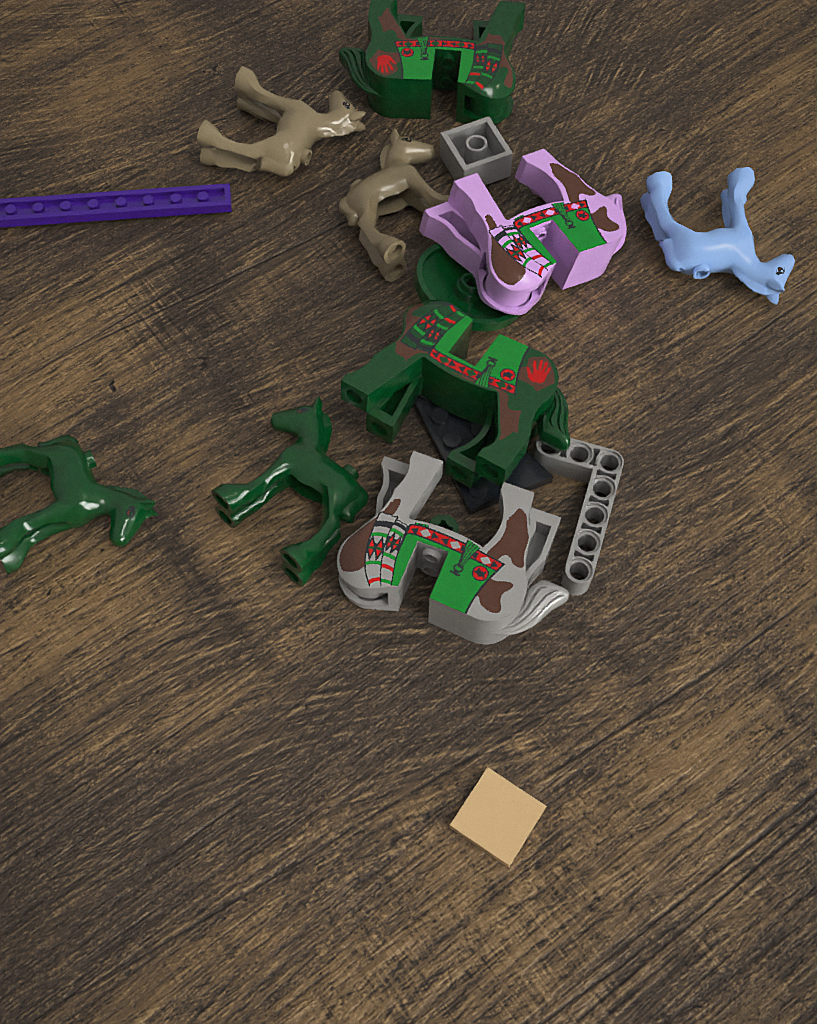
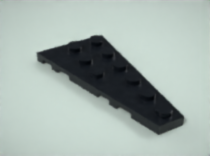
(452, 432)

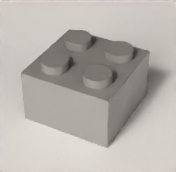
(476, 149)

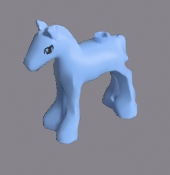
(720, 249)

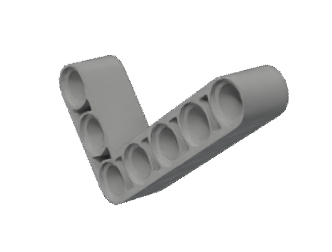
(594, 507)

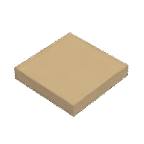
(497, 817)

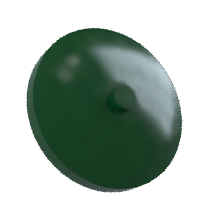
(443, 278)

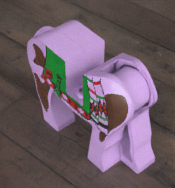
(515, 257)

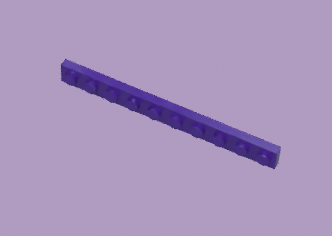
(115, 205)

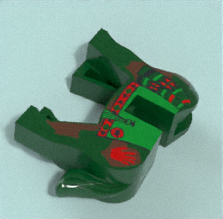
(406, 67)
(507, 391)

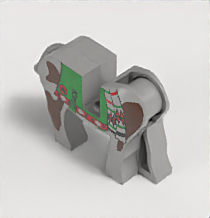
(478, 588)

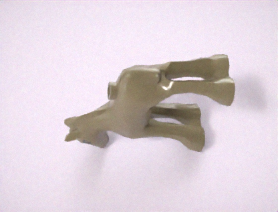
(295, 133)
(387, 193)

